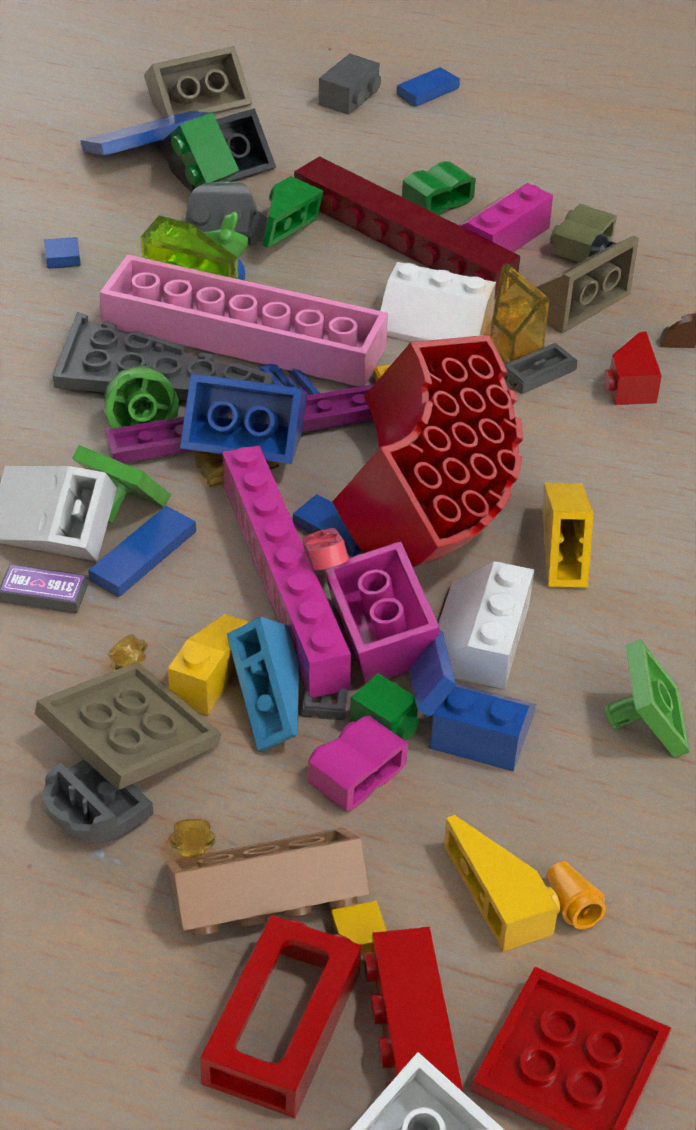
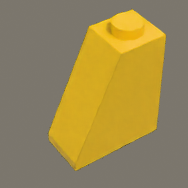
(567, 534)

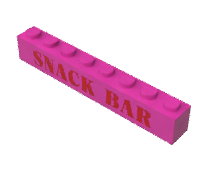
(286, 571)

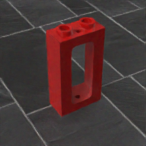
(284, 1083)

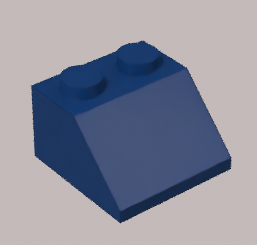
(482, 726)

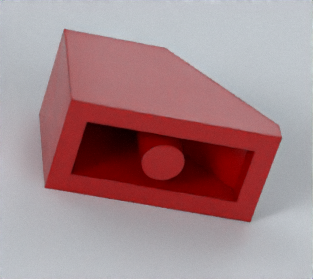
(634, 373)

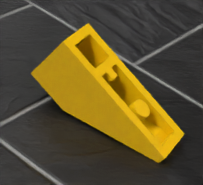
(205, 665)
(503, 887)

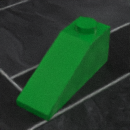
(291, 208)

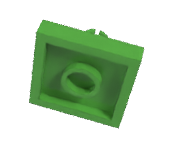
(124, 477)
(653, 700)

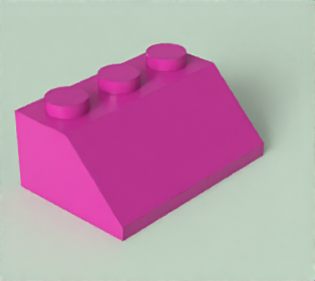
(513, 217)
(382, 610)

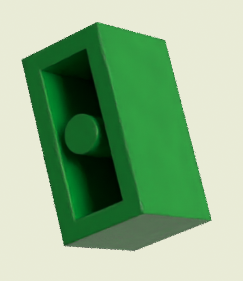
(203, 151)

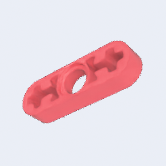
(325, 548)

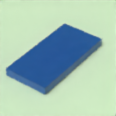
(137, 135)

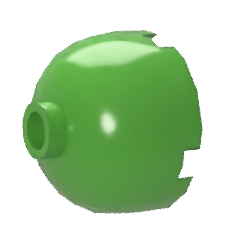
(139, 397)

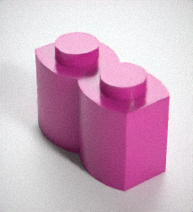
(357, 762)

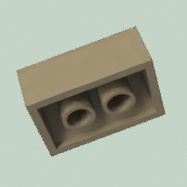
(198, 83)
(590, 285)

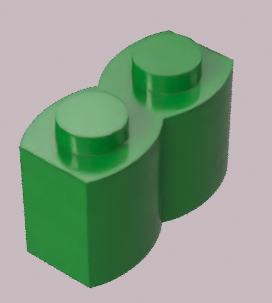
(439, 187)

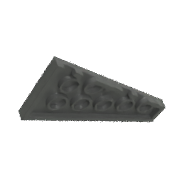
(100, 352)

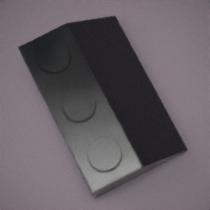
(245, 141)

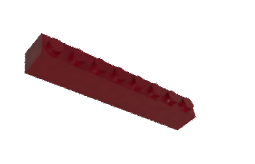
(404, 224)

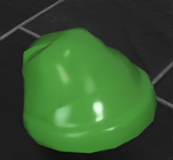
(227, 237)

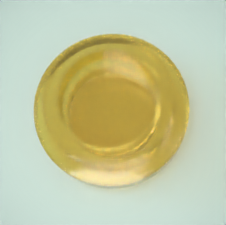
(127, 652)
(192, 837)

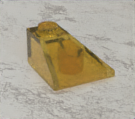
(518, 316)

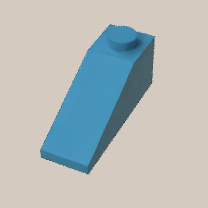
(268, 679)

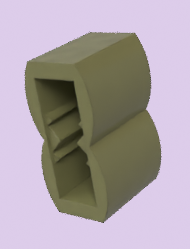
(578, 231)

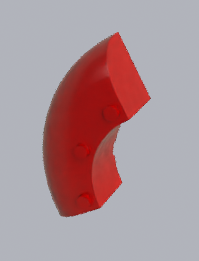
(441, 450)

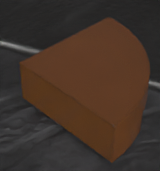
(680, 334)

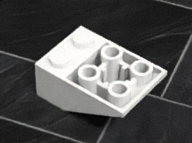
(55, 509)

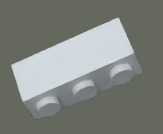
(436, 304)
(485, 622)

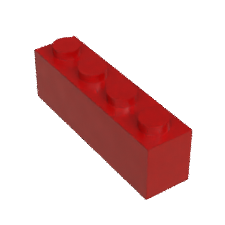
(409, 1002)

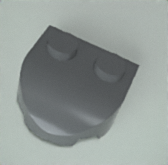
(214, 200)
(90, 805)

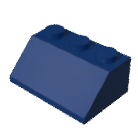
(240, 414)

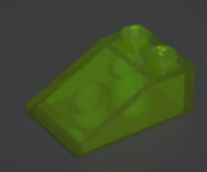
(186, 246)

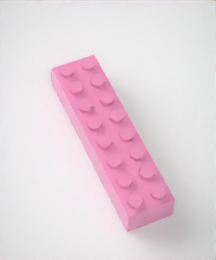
(245, 320)

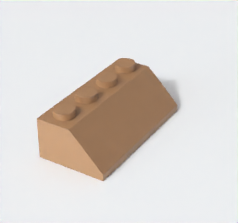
(267, 880)

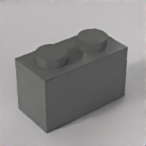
(349, 83)

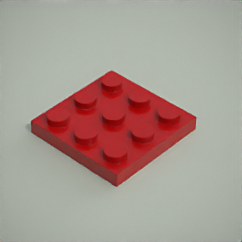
(570, 1057)

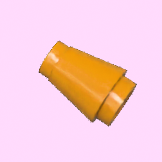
(578, 898)

